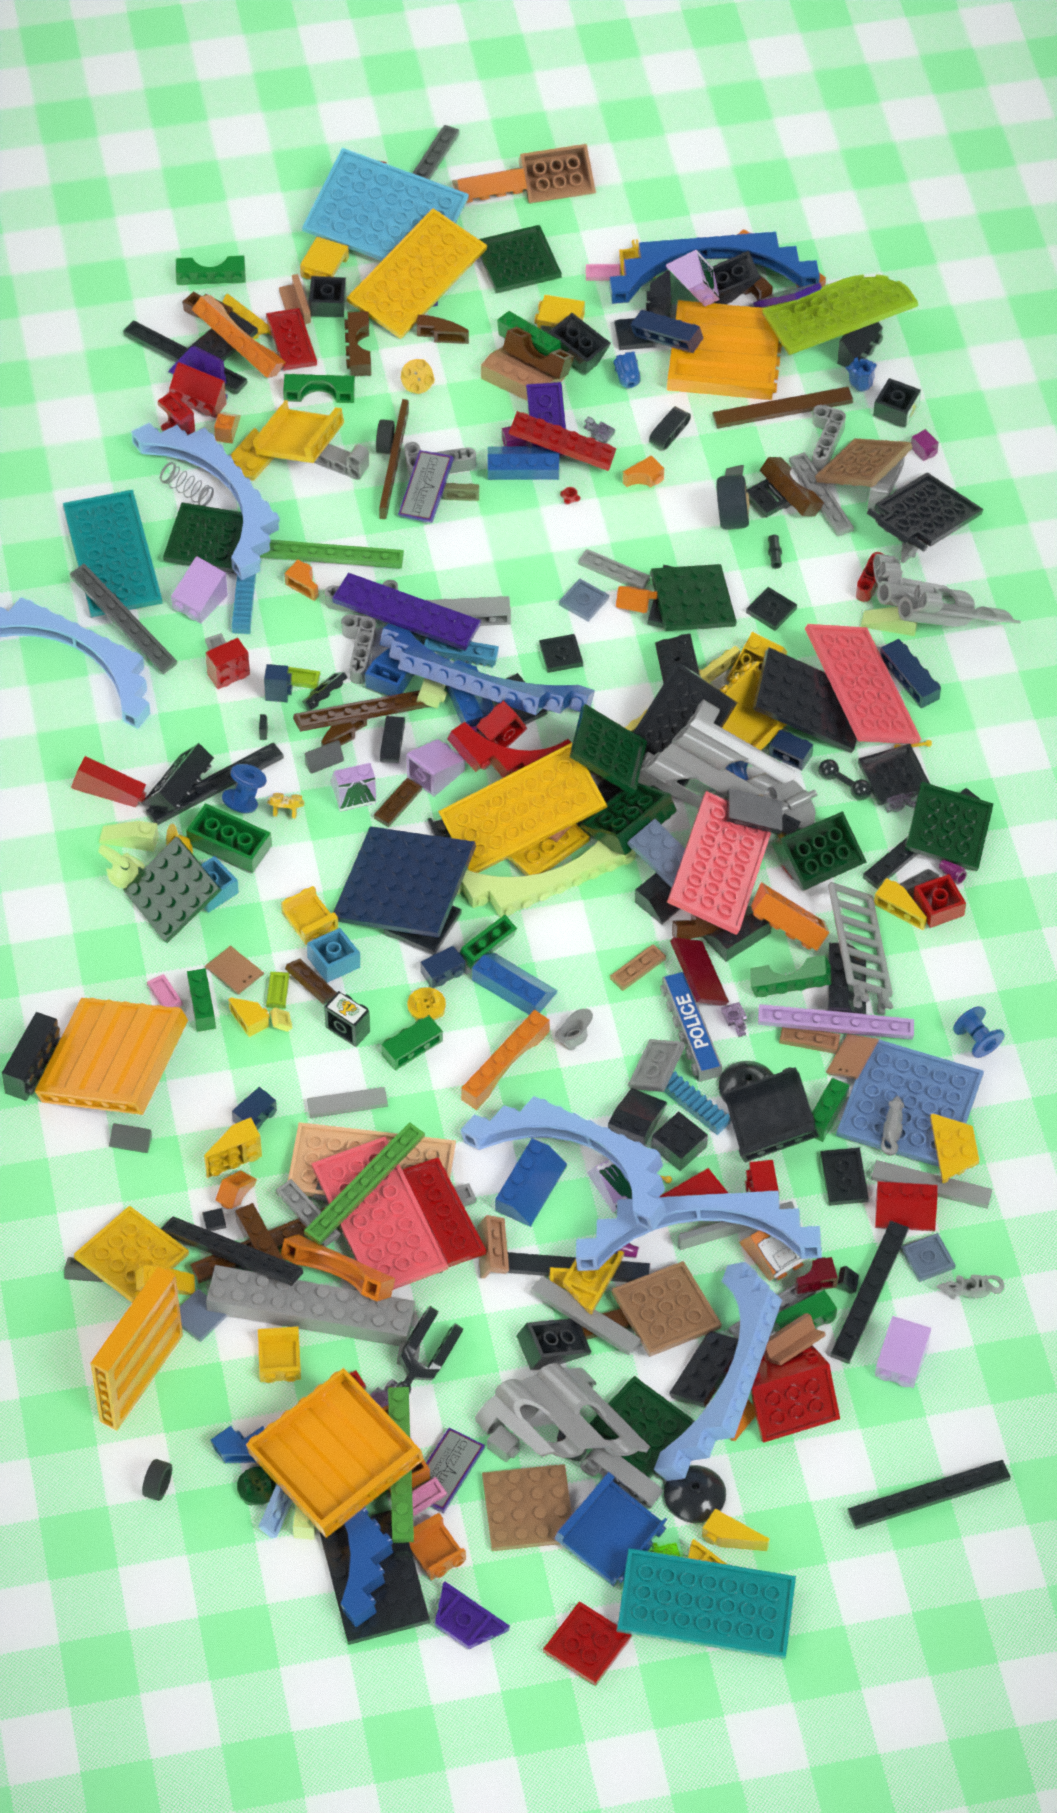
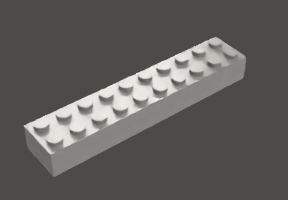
(310, 1306)

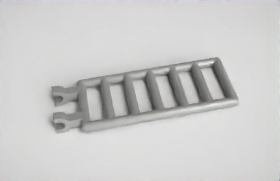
(859, 986)

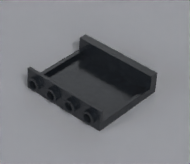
(770, 1114)

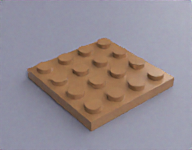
(863, 462)
(666, 1308)
(526, 1506)

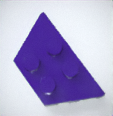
(203, 362)
(465, 1619)

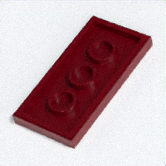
(699, 971)

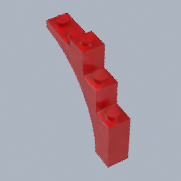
(482, 753)

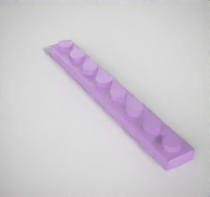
(836, 1021)

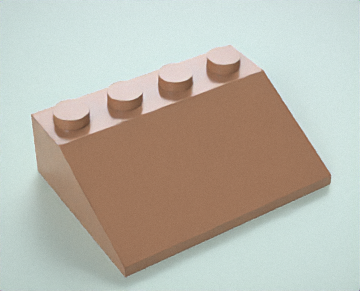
(557, 173)
(512, 373)

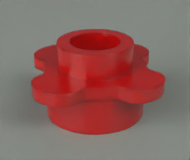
(570, 495)

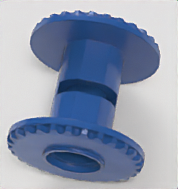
(243, 796)
(972, 1023)

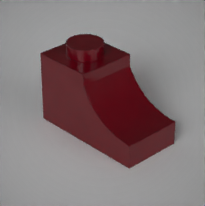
(820, 1277)

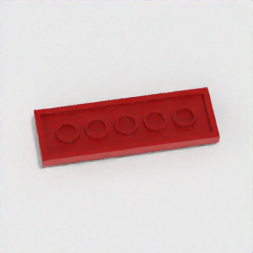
(562, 440)
(444, 1212)

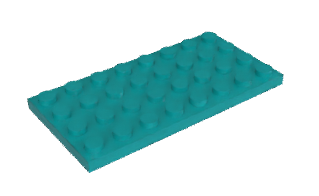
(113, 545)
(706, 1603)

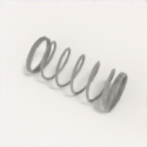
(167, 481)

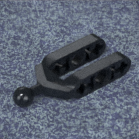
(413, 1368)

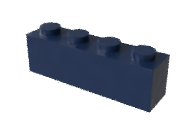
(667, 331)
(910, 673)

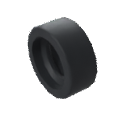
(385, 436)
(157, 1479)

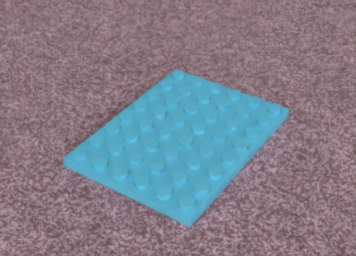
(376, 204)

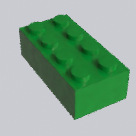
(229, 838)

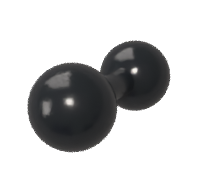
(859, 789)

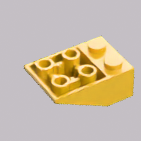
(754, 651)
(235, 1147)

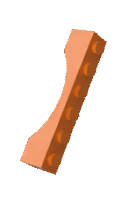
(217, 318)
(485, 1079)
(364, 1278)

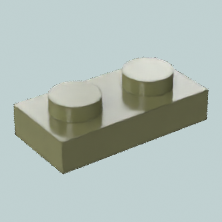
(461, 492)

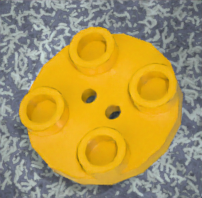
(423, 372)
(279, 800)
(435, 1002)

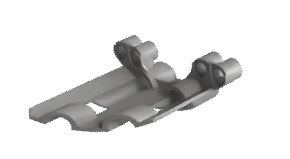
(923, 600)
(702, 754)
(560, 1397)

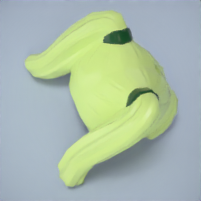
(124, 867)

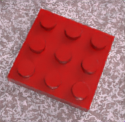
(587, 1643)

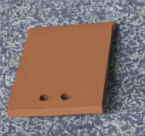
(234, 970)
(852, 1056)

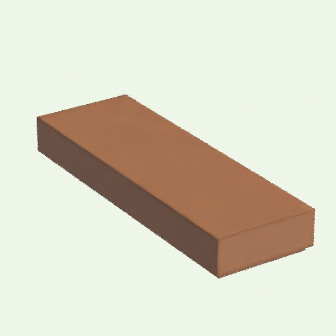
(638, 967)
(810, 1039)

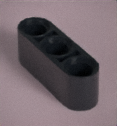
(669, 428)
(392, 739)

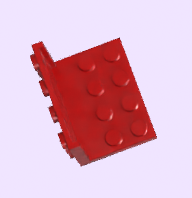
(794, 1395)

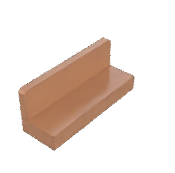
(294, 297)
(493, 1236)
(792, 1340)

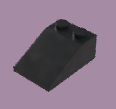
(735, 277)
(637, 1116)
(552, 1342)

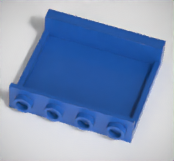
(607, 1527)

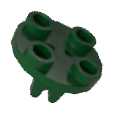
(248, 1488)

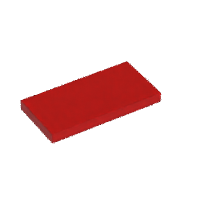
(291, 338)

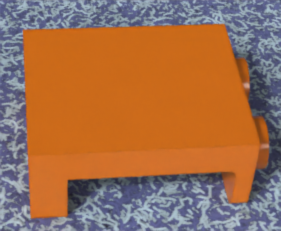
(436, 1548)

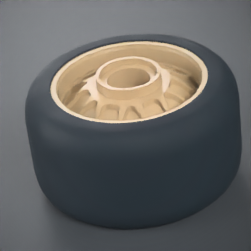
(732, 502)

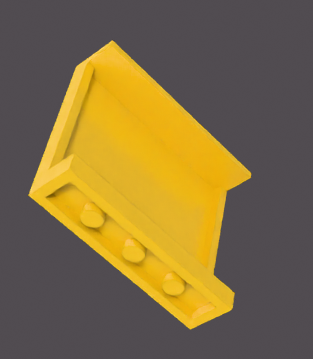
(297, 434)
(744, 721)

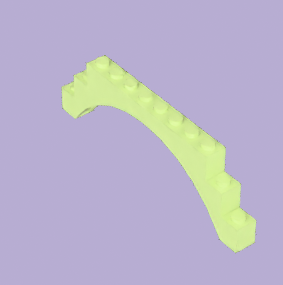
(516, 893)

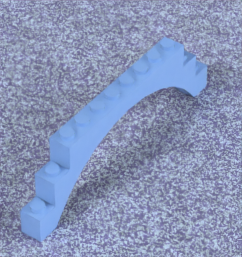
(203, 451)
(118, 662)
(546, 1120)
(751, 1209)
(722, 1416)

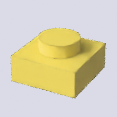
(281, 1019)

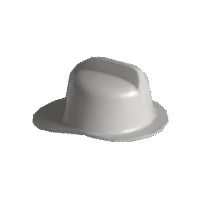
(574, 1029)

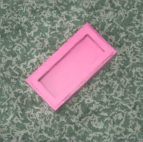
(601, 272)
(164, 992)
(427, 1495)

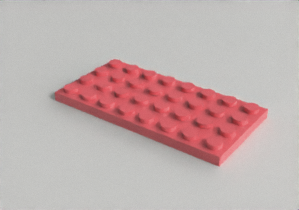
(862, 684)
(718, 866)
(388, 1225)

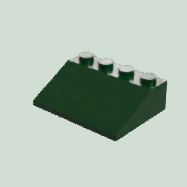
(628, 816)
(820, 851)

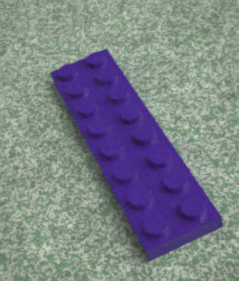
(406, 611)

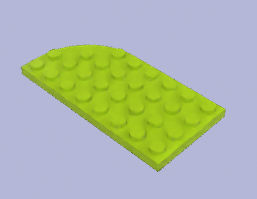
(837, 310)

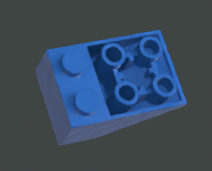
(385, 676)

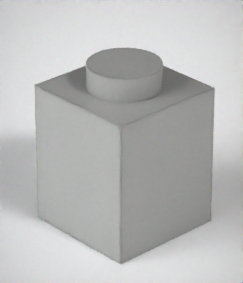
(503, 1444)

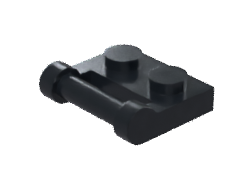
(764, 500)

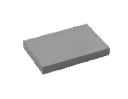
(656, 1065)

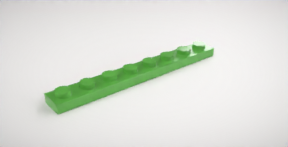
(335, 553)
(364, 1183)
(402, 1489)

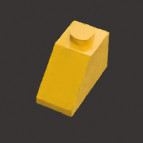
(249, 1015)

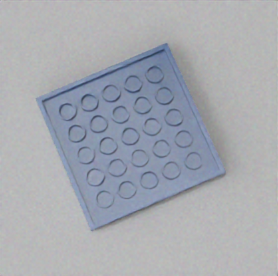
(924, 1086)

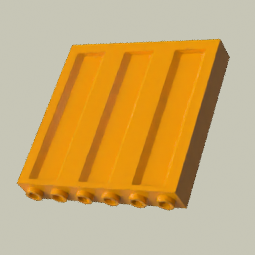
(733, 357)
(111, 1055)
(137, 1348)
(334, 1452)

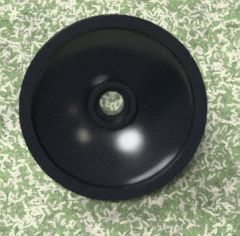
(736, 1074)
(695, 1504)

